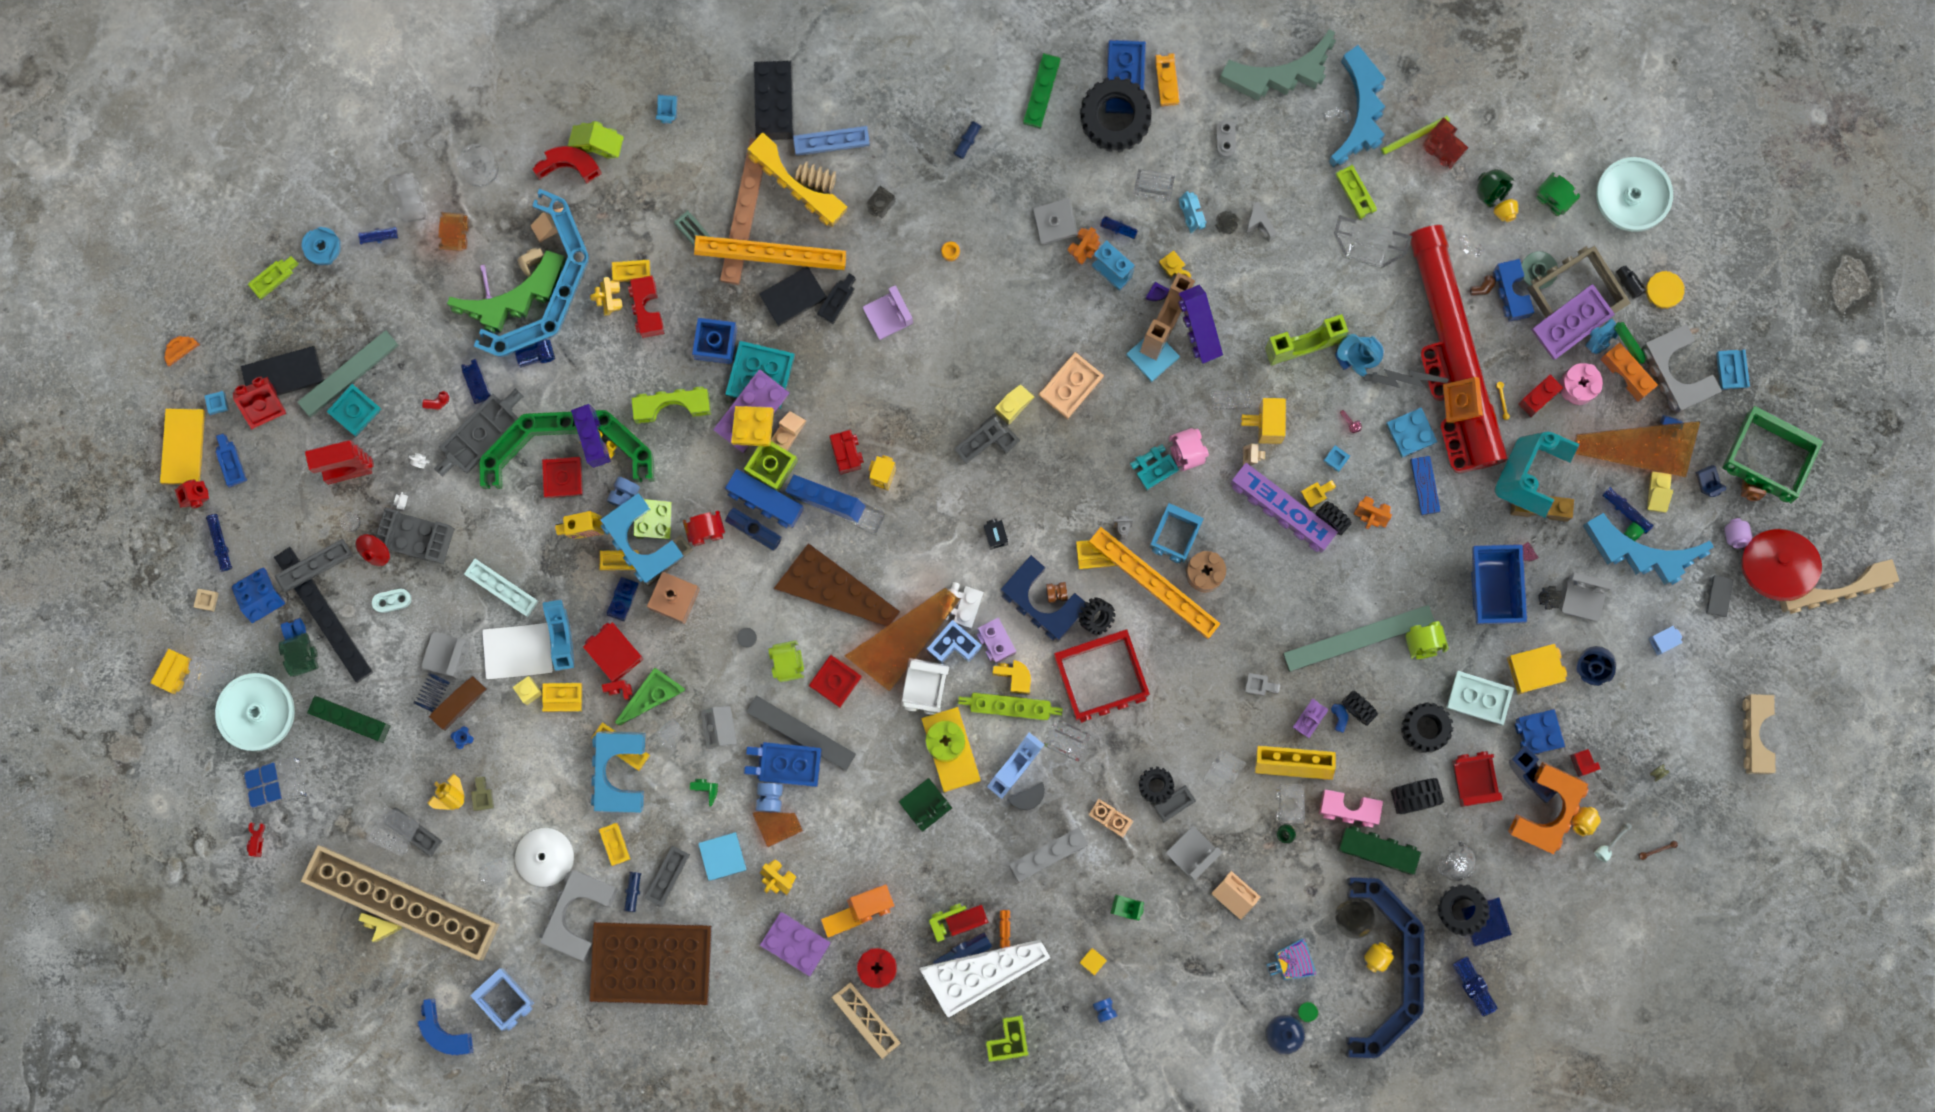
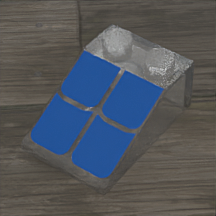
(274, 783)

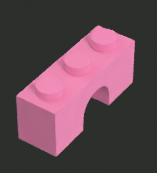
(1333, 806)

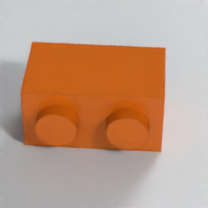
(871, 903)

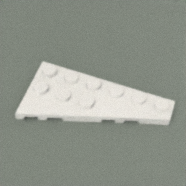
(973, 977)

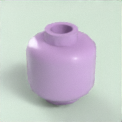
(1738, 533)

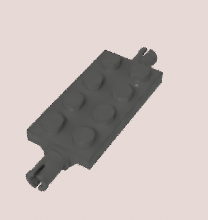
(478, 433)

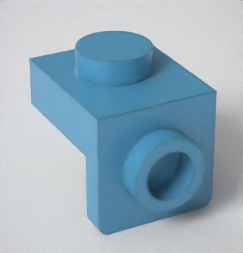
(666, 108)

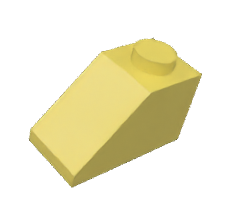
(1013, 404)

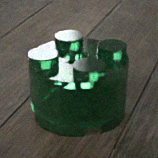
(298, 655)

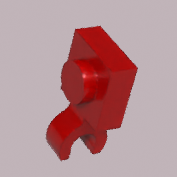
(255, 844)

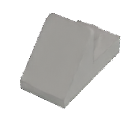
(1259, 219)

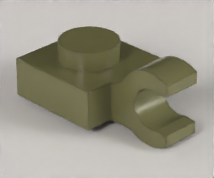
(482, 798)

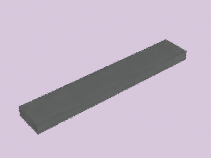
(800, 732)

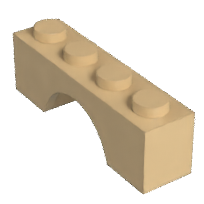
(1758, 758)

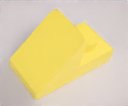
(1659, 492)
(383, 929)

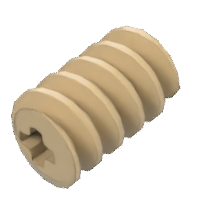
(816, 177)

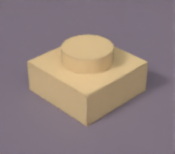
(206, 600)

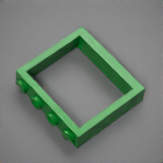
(1786, 431)

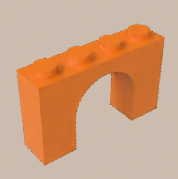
(1549, 835)

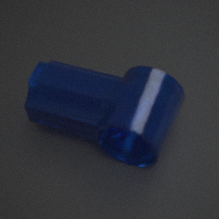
(540, 352)

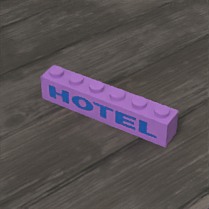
(1283, 507)

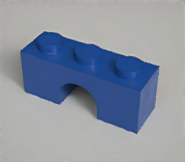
(1515, 306)

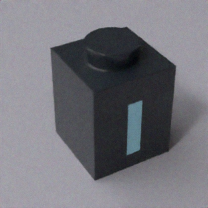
(995, 534)

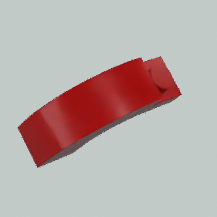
(567, 157)

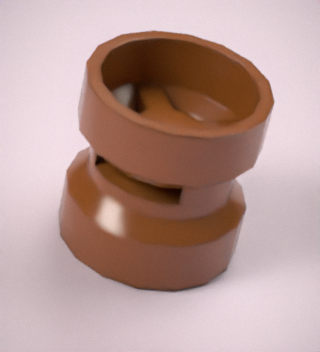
(1061, 592)

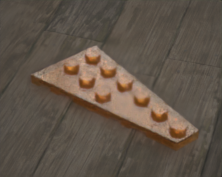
(888, 652)

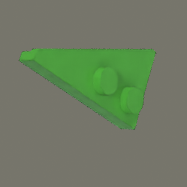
(653, 692)

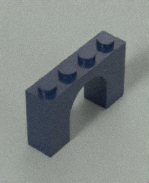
(1017, 589)

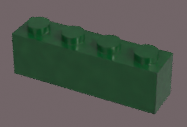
(348, 719)
(1379, 851)

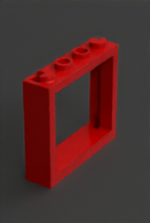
(1093, 645)

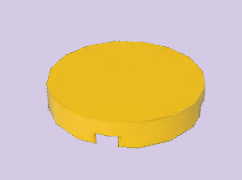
(1665, 289)

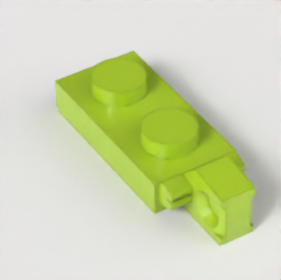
(272, 277)

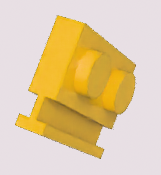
(1090, 558)
(562, 697)

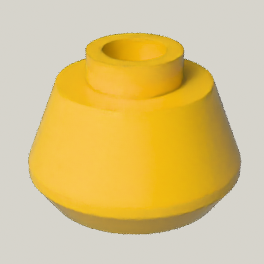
(1506, 210)

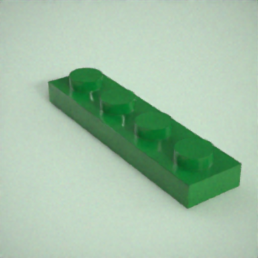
(1042, 91)

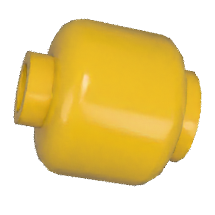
(1586, 821)
(1378, 957)

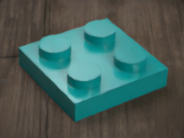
(354, 410)

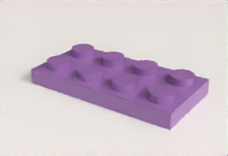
(1572, 322)
(760, 392)

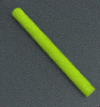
(1411, 137)

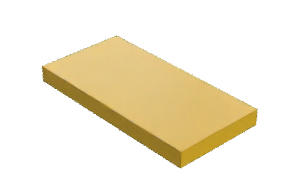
(182, 445)
(961, 770)

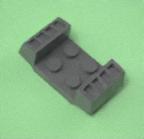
(415, 536)

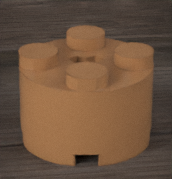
(1211, 562)

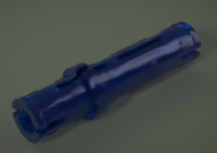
(1623, 506)
(221, 550)

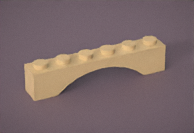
(1876, 575)

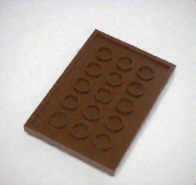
(651, 963)

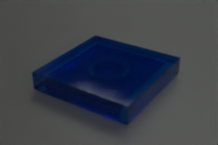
(1496, 927)

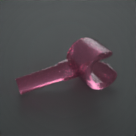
(1353, 426)

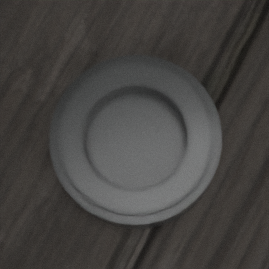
(747, 637)

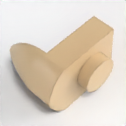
(532, 257)

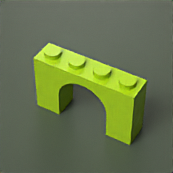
(1283, 348)

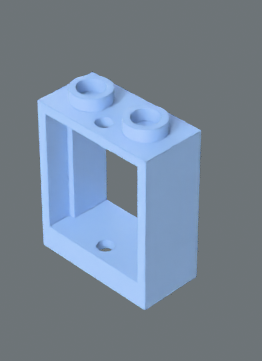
(488, 985)

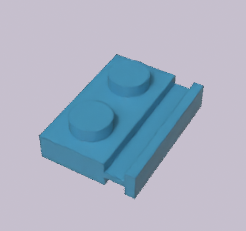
(1732, 369)

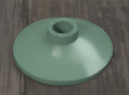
(1539, 260)

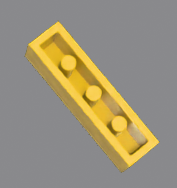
(1295, 762)

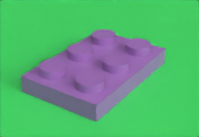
(795, 944)

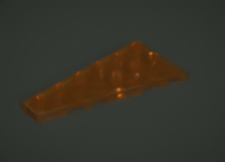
(1654, 448)

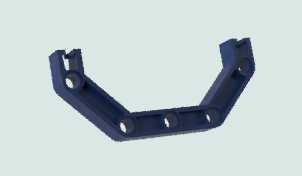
(1411, 952)

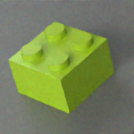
(771, 465)

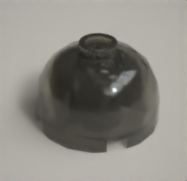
(1355, 918)

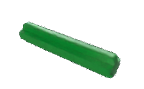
(1630, 342)

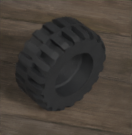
(1110, 90)

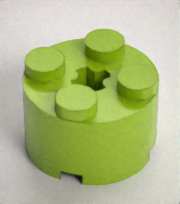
(1426, 641)
(787, 661)
(955, 746)

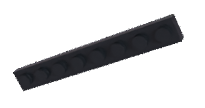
(327, 621)

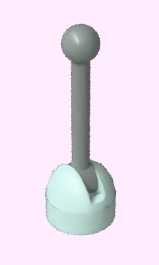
(1604, 852)

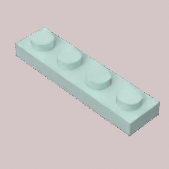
(501, 587)

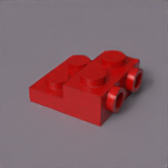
(258, 402)

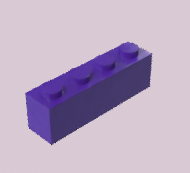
(1200, 323)

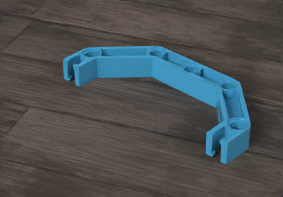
(558, 305)

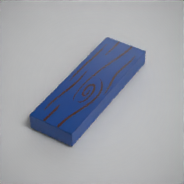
(1425, 485)

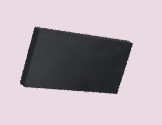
(287, 371)

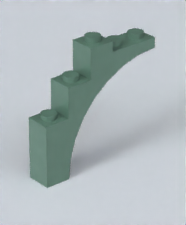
(1283, 78)

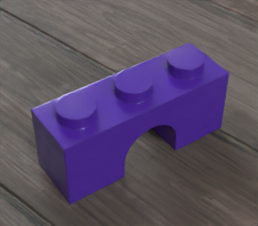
(591, 441)

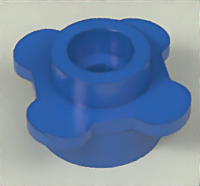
(456, 736)

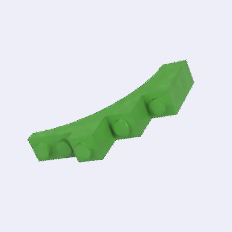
(517, 301)

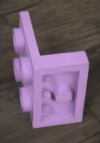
(888, 314)

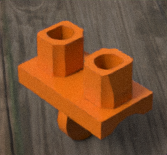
(1087, 247)
(1371, 514)

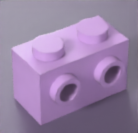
(996, 641)

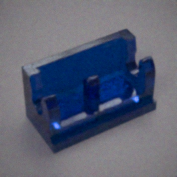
(476, 381)

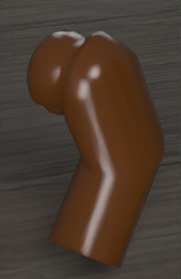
(1485, 287)

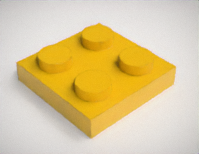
(752, 426)

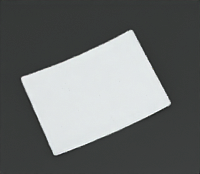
(517, 651)

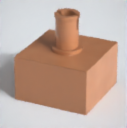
(673, 597)

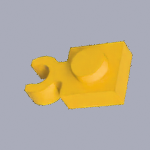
(1173, 264)

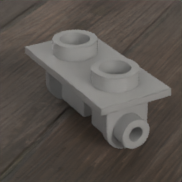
(1122, 526)

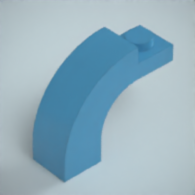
(560, 635)

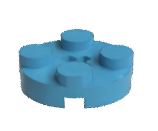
(317, 236)
(1601, 336)

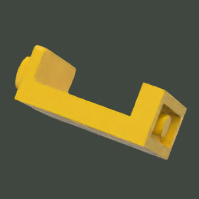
(1537, 668)

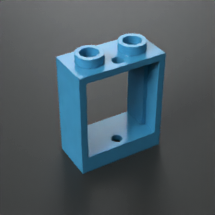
(1184, 516)

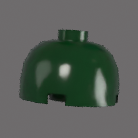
(1493, 186)

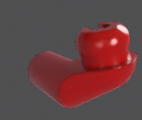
(437, 404)

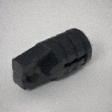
(1631, 282)

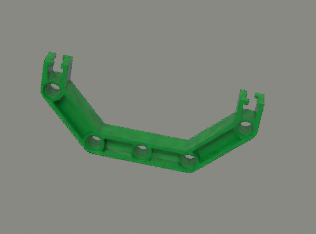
(551, 424)

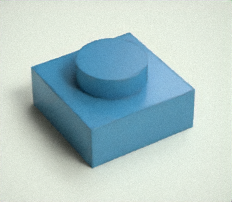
(216, 403)
(1336, 458)

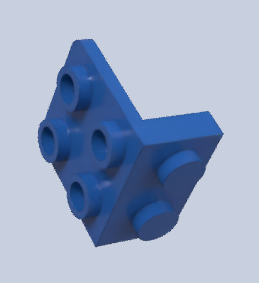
(257, 595)

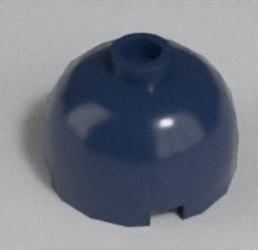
(1596, 665)
(1285, 1034)

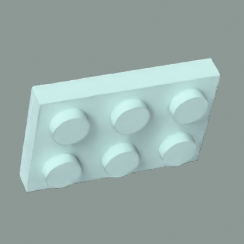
(1480, 698)

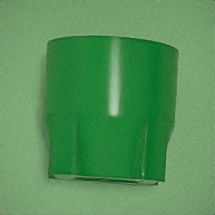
(1634, 531)

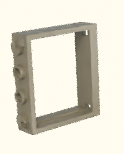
(1601, 268)

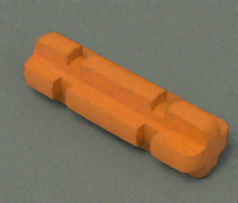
(1004, 928)

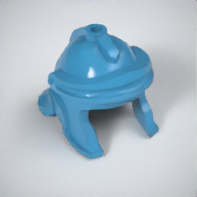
(1360, 352)

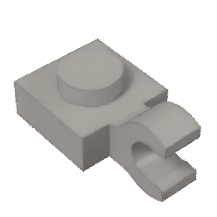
(1258, 685)

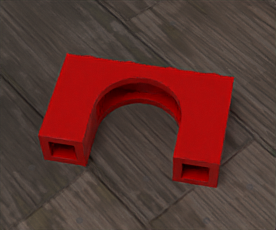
(339, 462)

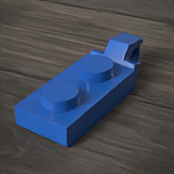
(229, 461)

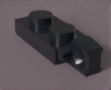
(837, 299)

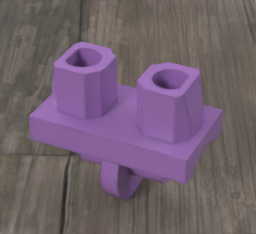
(1310, 718)

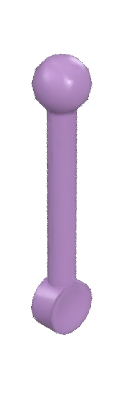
(483, 269)

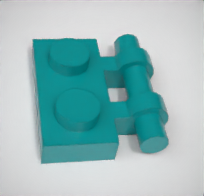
(1156, 472)

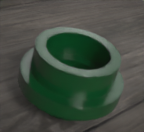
(1282, 835)

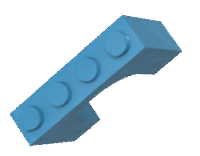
(618, 524)
(607, 796)

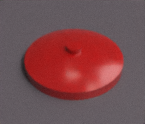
(1781, 565)

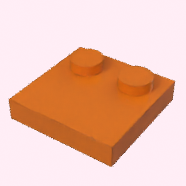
(1463, 400)

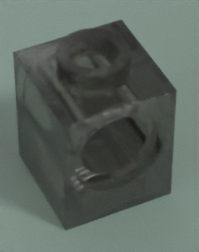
(883, 195)

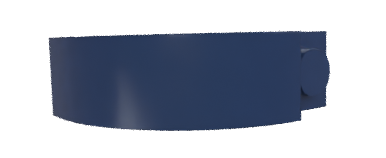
(1525, 767)

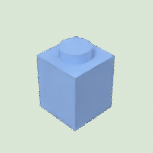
(1666, 640)

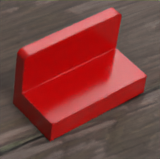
(966, 920)

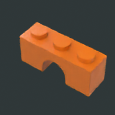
(1638, 380)

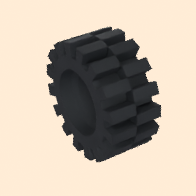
(1334, 517)
(1104, 619)
(1359, 708)
(1153, 774)

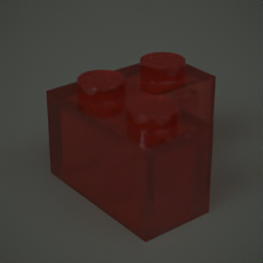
(1444, 144)

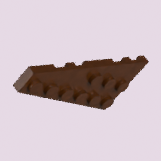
(829, 585)

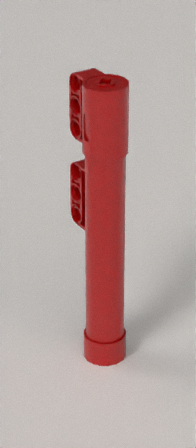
(1455, 353)

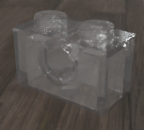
(1296, 793)

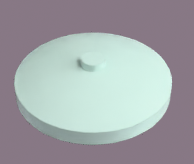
(1634, 194)
(254, 712)

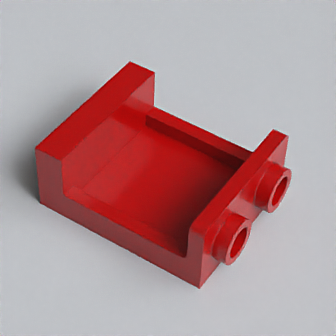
(612, 652)
(1476, 779)

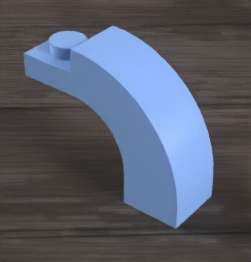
(1016, 765)

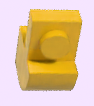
(1019, 673)

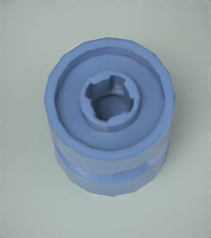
(623, 491)
(769, 797)

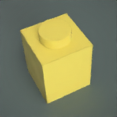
(527, 690)

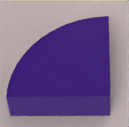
(1157, 292)

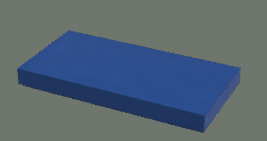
(1125, 60)

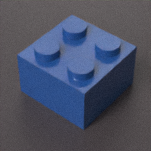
(714, 341)

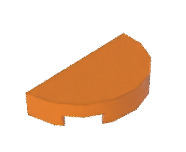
(178, 348)

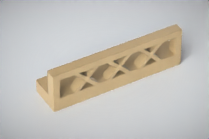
(858, 1023)

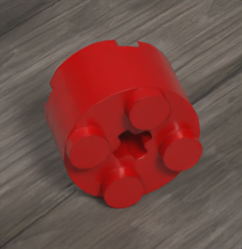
(704, 527)
(870, 959)

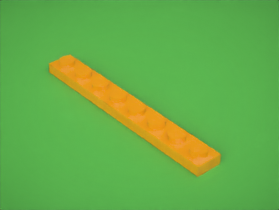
(770, 252)
(1154, 583)

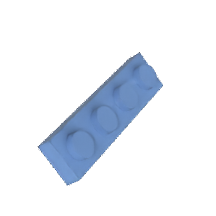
(831, 140)

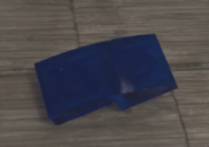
(623, 599)

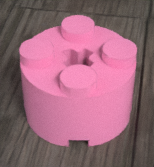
(1584, 374)
(1188, 449)

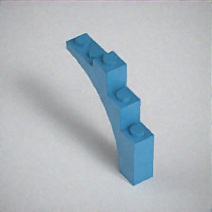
(1367, 82)
(1614, 545)

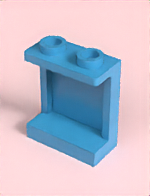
(1113, 265)

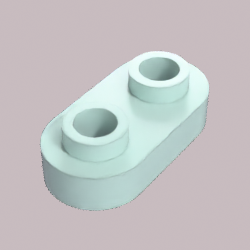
(392, 600)

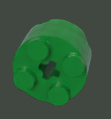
(1557, 194)

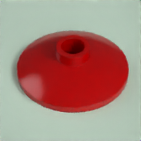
(372, 550)

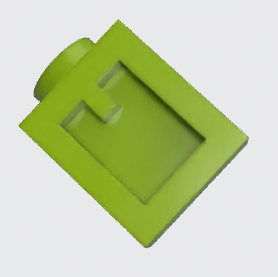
(939, 929)

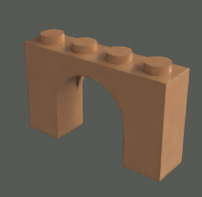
(1162, 327)

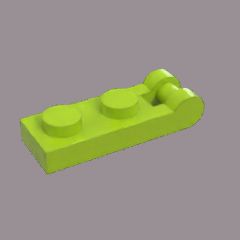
(1355, 191)

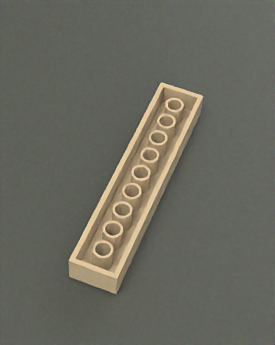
(400, 902)

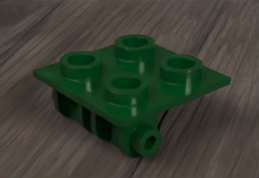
(925, 804)

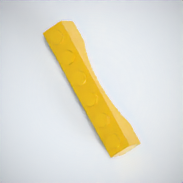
(825, 205)

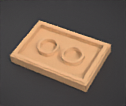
(1071, 385)

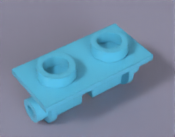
(1189, 204)

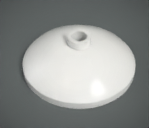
(557, 861)

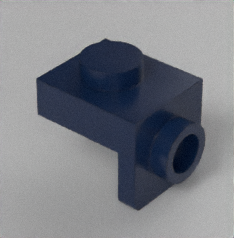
(1710, 481)

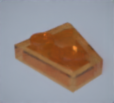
(777, 826)

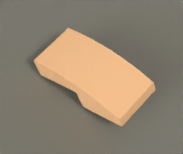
(1110, 818)

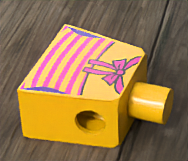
(580, 525)

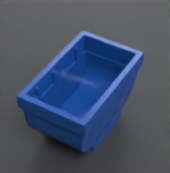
(1498, 584)

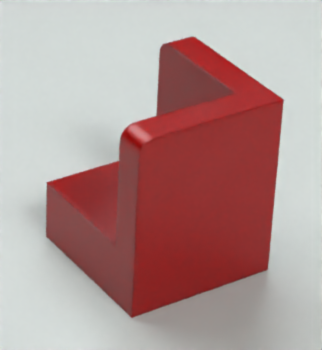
(1584, 763)

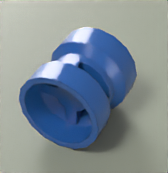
(293, 629)
(1104, 1015)

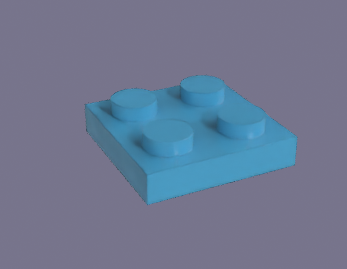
(1411, 432)

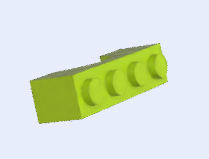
(647, 407)

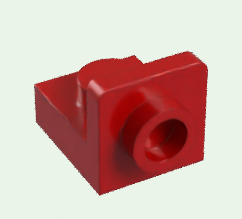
(615, 687)

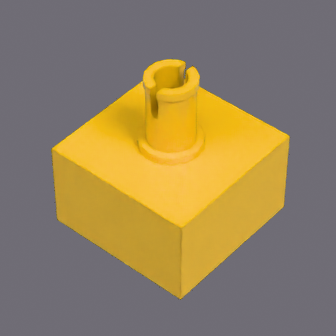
(1270, 420)

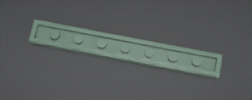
(1357, 638)

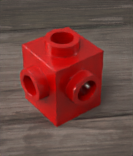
(192, 494)

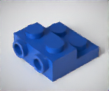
(1540, 732)

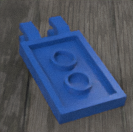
(786, 764)

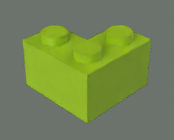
(596, 139)
(1013, 1044)

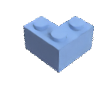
(952, 639)

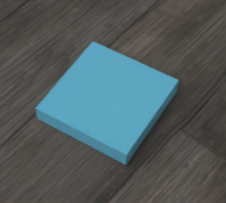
(1149, 366)
(722, 856)

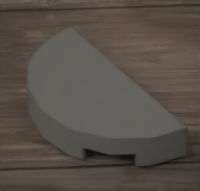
(1029, 798)

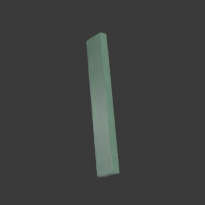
(348, 373)

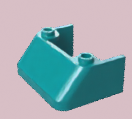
(1520, 487)

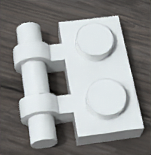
(968, 606)

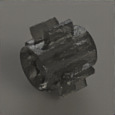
(1227, 222)
(1550, 597)

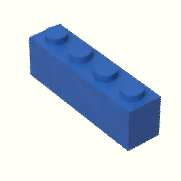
(764, 498)
(825, 498)

